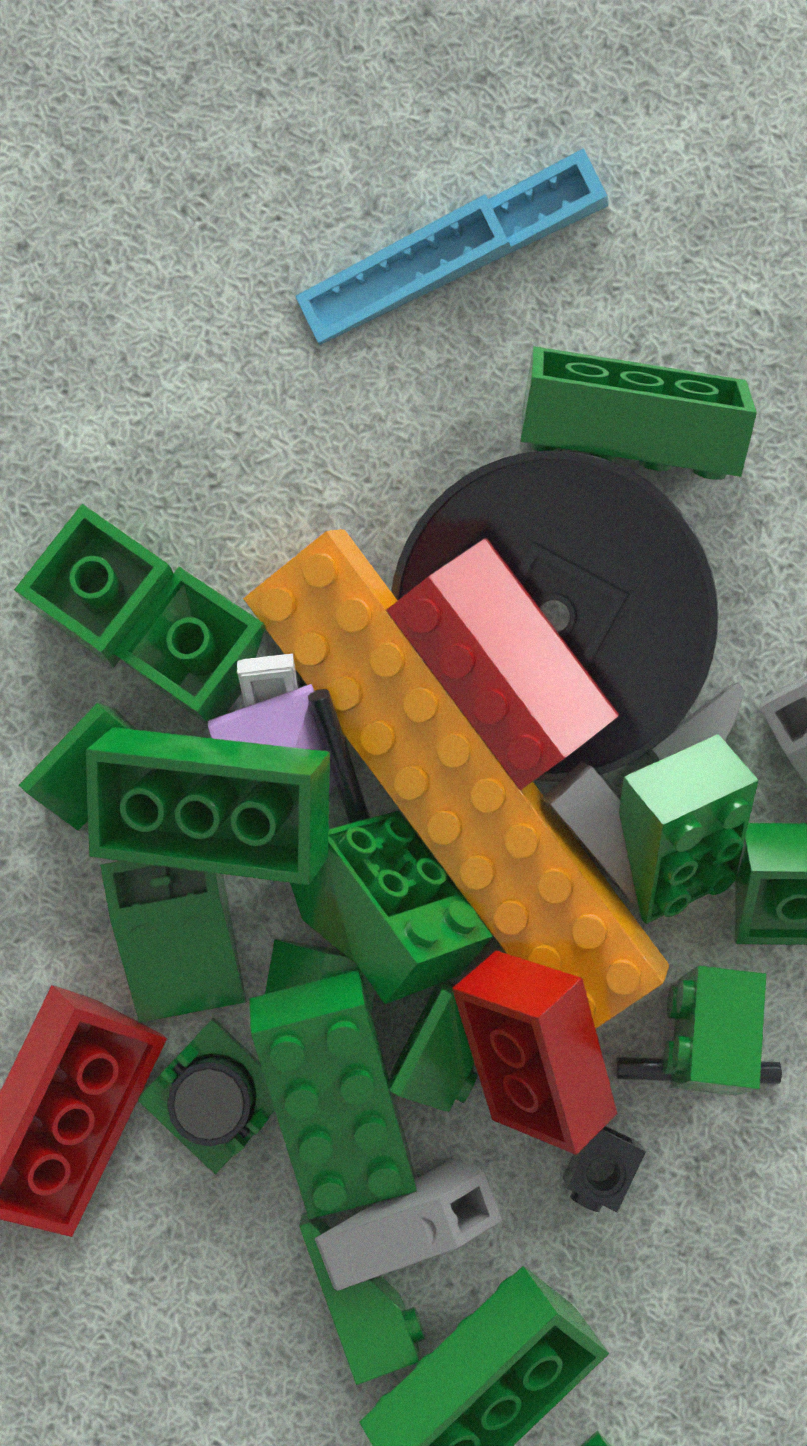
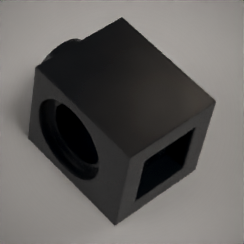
(610, 1192)

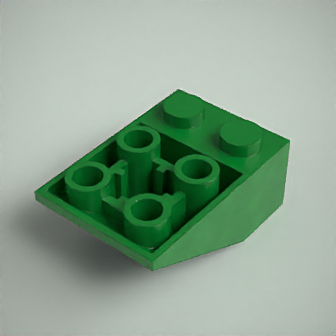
(686, 825)
(400, 907)
(173, 938)

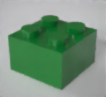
(94, 583)
(716, 1031)

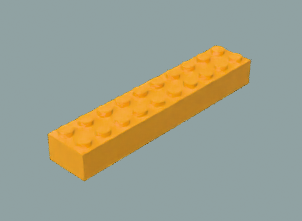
(488, 835)

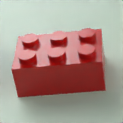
(536, 1050)

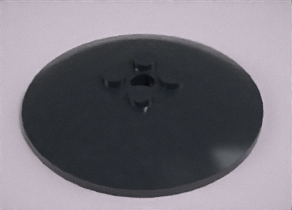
(616, 560)

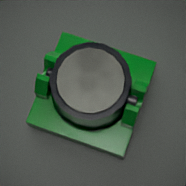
(211, 1097)

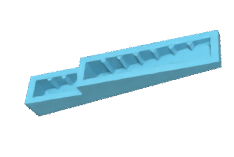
(454, 246)

